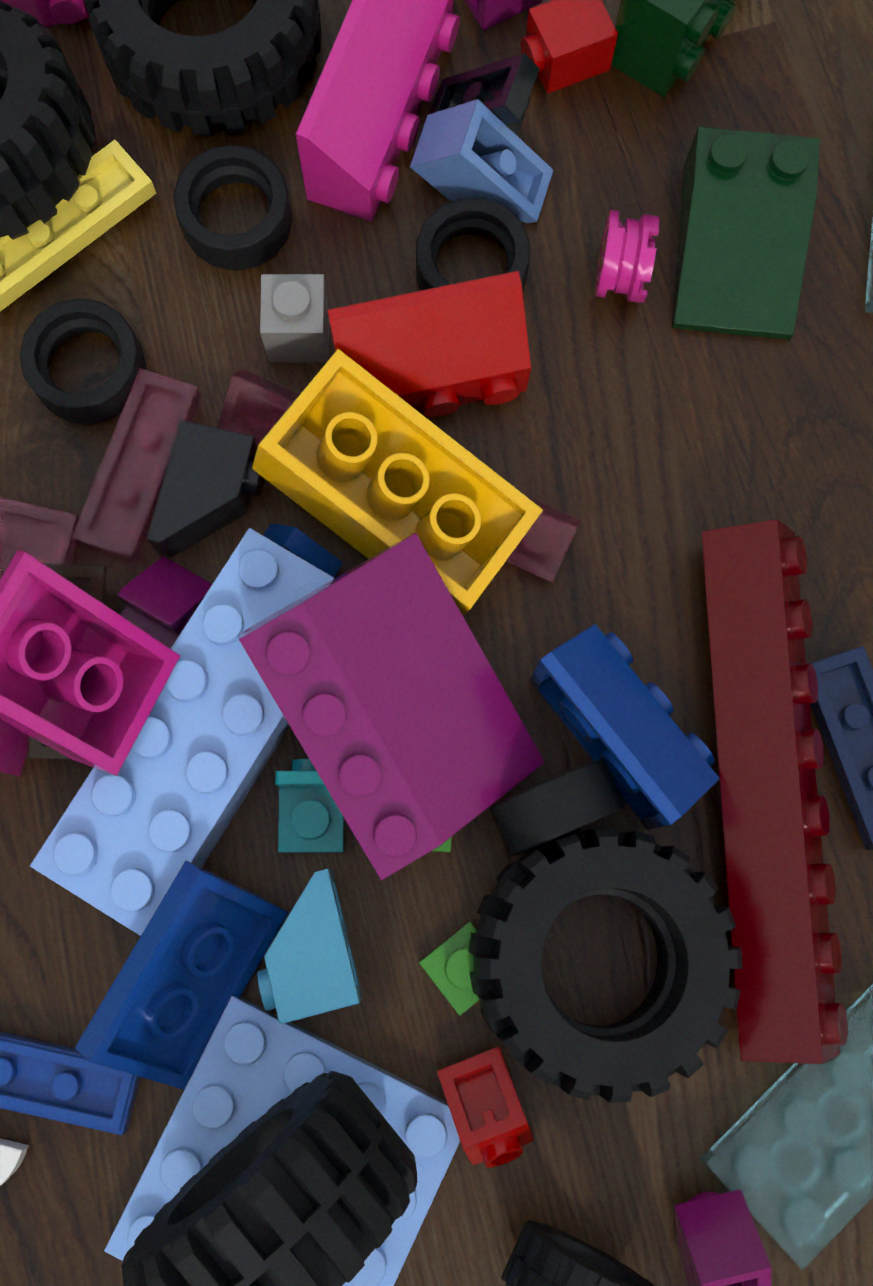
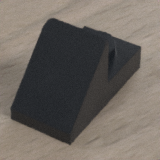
(500, 86)

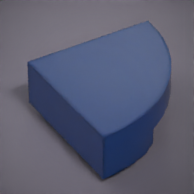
(303, 547)

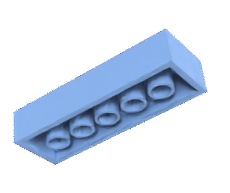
(193, 755)

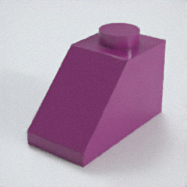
(720, 1242)

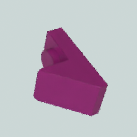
(163, 599)

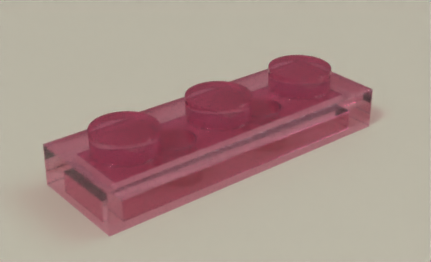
(134, 466)

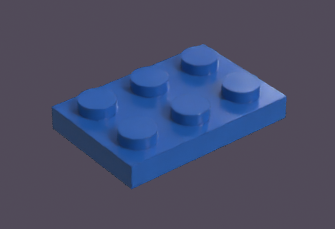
(181, 977)

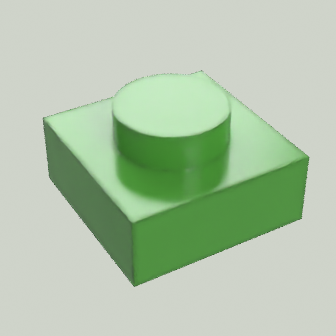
(451, 967)

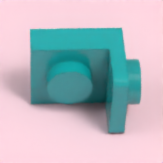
(307, 812)

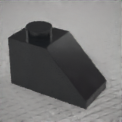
(203, 486)

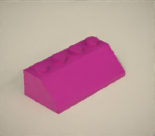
(370, 100)

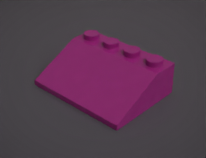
(393, 704)

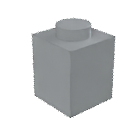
(294, 318)

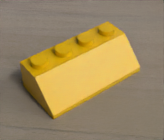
(386, 472)

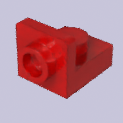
(486, 1109)

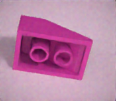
(74, 667)

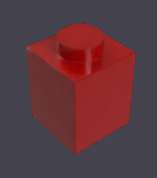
(569, 41)

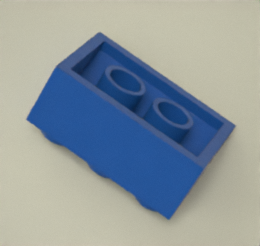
(625, 725)

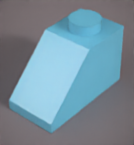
(311, 957)

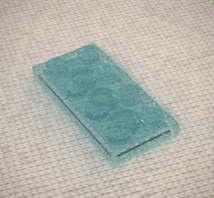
(807, 1145)

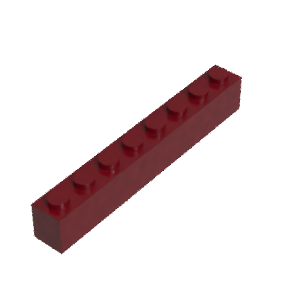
(771, 795)

